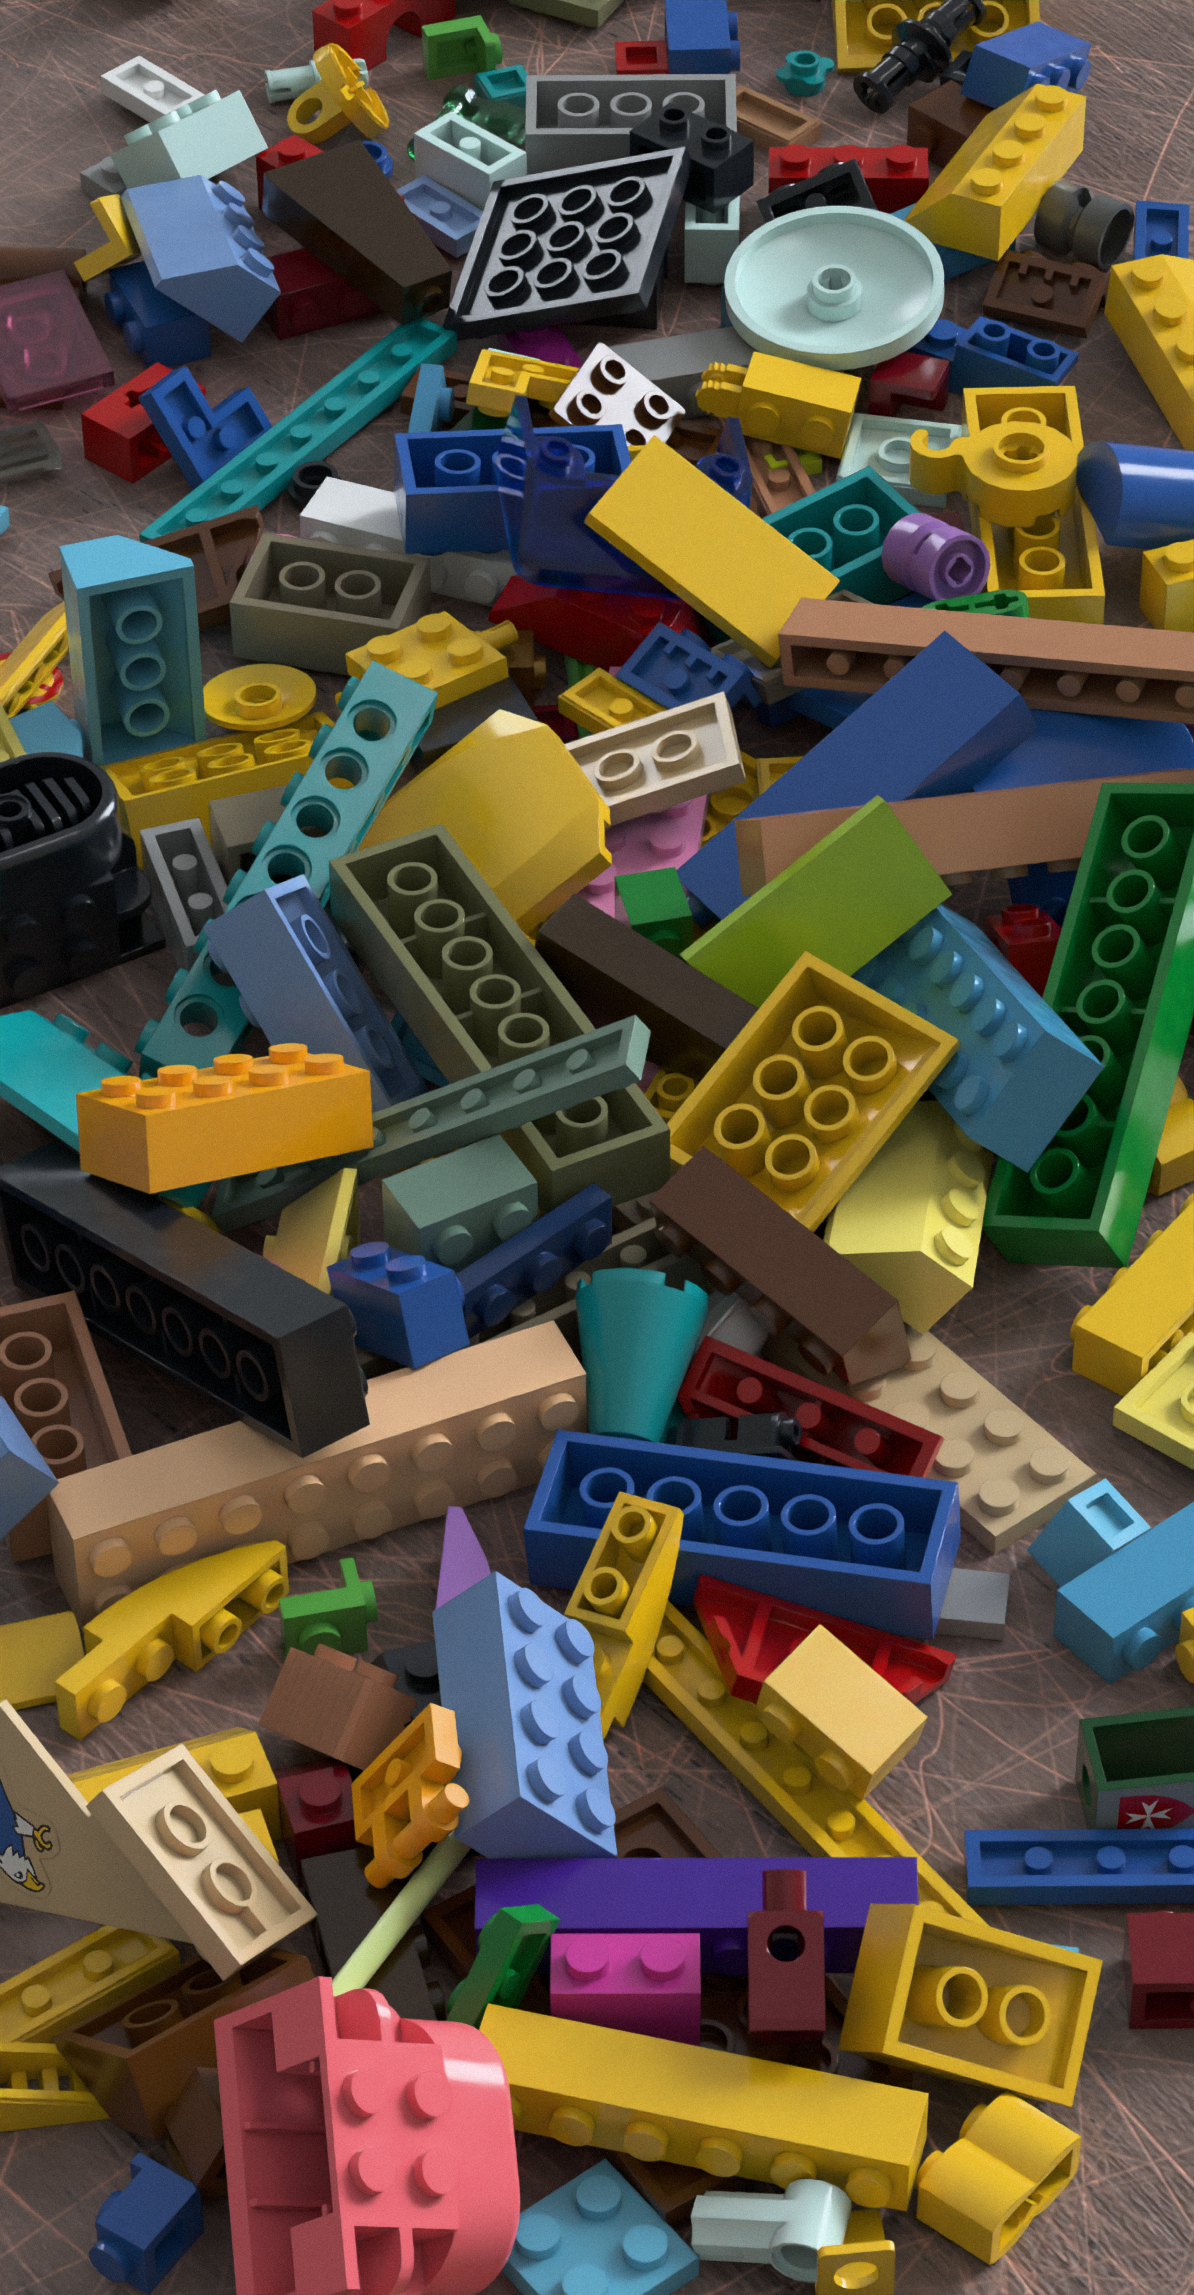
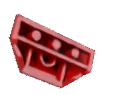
(589, 624)
(833, 1425)

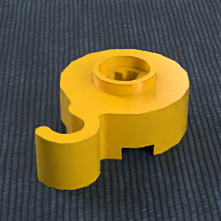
(1004, 469)

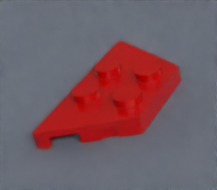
(759, 1631)

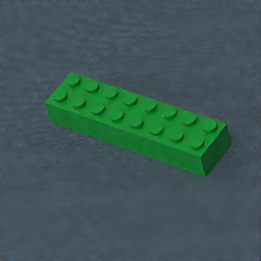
(1129, 997)

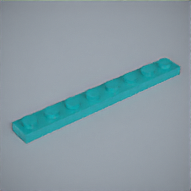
(313, 427)

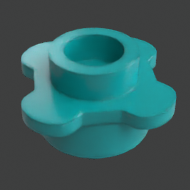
(804, 73)

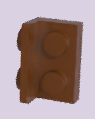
(1045, 293)

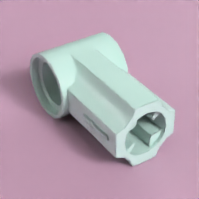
(771, 2227)

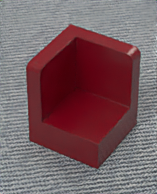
(910, 381)

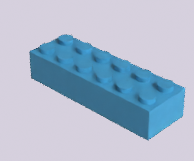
(1016, 1059)

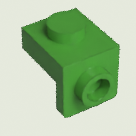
(459, 48)
(331, 1616)

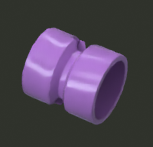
(935, 558)

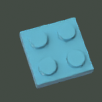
(598, 2241)

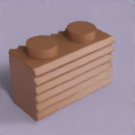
(335, 1709)

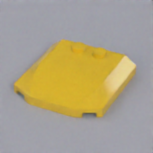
(513, 810)

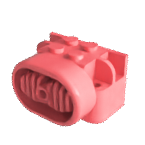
(363, 2148)

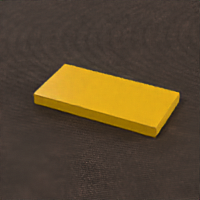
(708, 548)

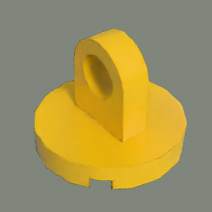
(339, 97)

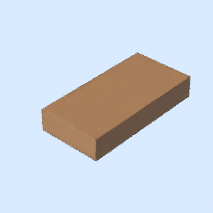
(772, 122)

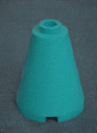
(636, 1348)

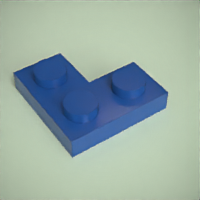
(196, 434)

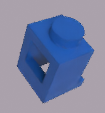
(147, 2225)

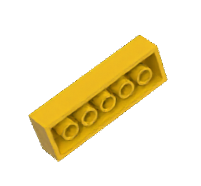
(1058, 557)

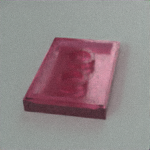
(47, 344)

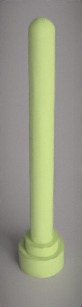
(400, 1915)

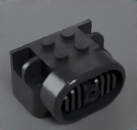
(66, 877)

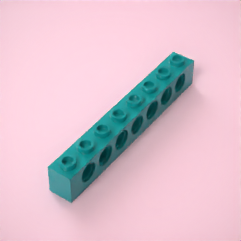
(378, 703)

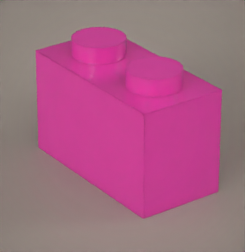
(629, 1983)

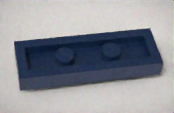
(536, 1258)

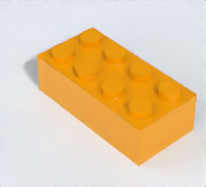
(224, 1118)

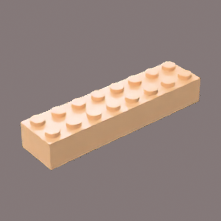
(433, 1441)

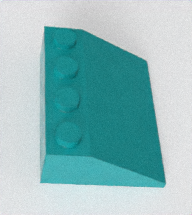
(48, 1064)

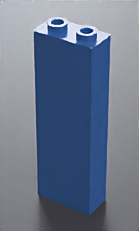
(915, 738)

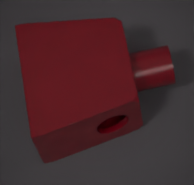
(782, 1996)

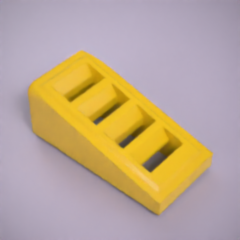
(47, 2106)

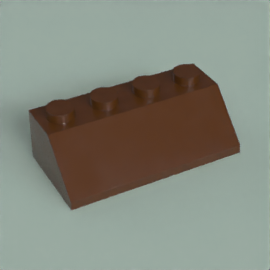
(780, 1270)

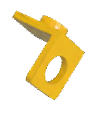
(861, 2263)

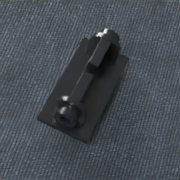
(757, 1434)

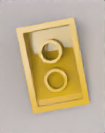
(970, 2003)

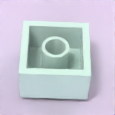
(190, 142)

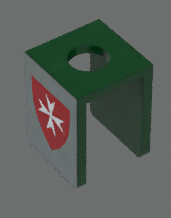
(1137, 1770)

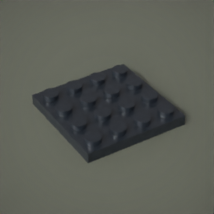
(569, 245)

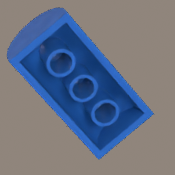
(1138, 493)

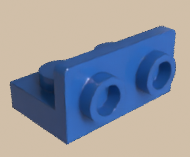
(682, 669)

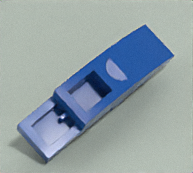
(995, 356)

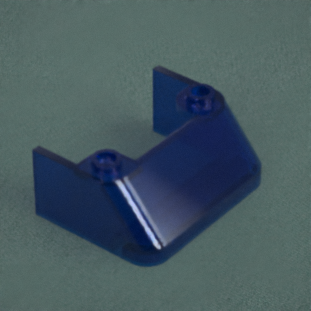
(550, 495)

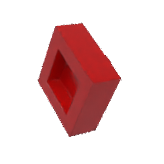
(641, 58)

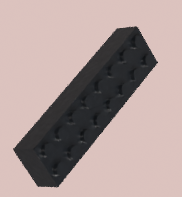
(185, 1300)

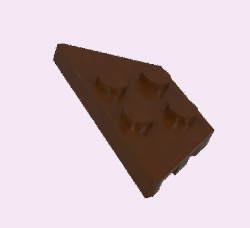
(219, 557)

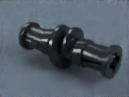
(917, 52)

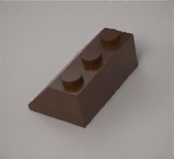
(153, 2039)

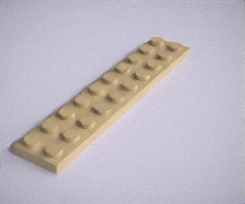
(1005, 1462)

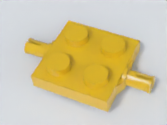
(439, 656)

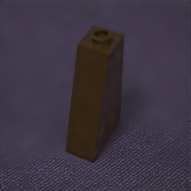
(361, 229)
(624, 974)

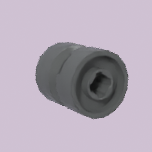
(1087, 224)

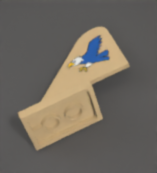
(142, 1855)

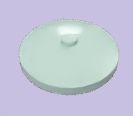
(834, 287)

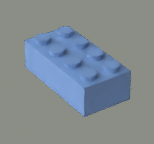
(524, 1725)

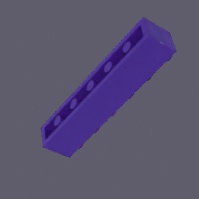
(695, 1897)

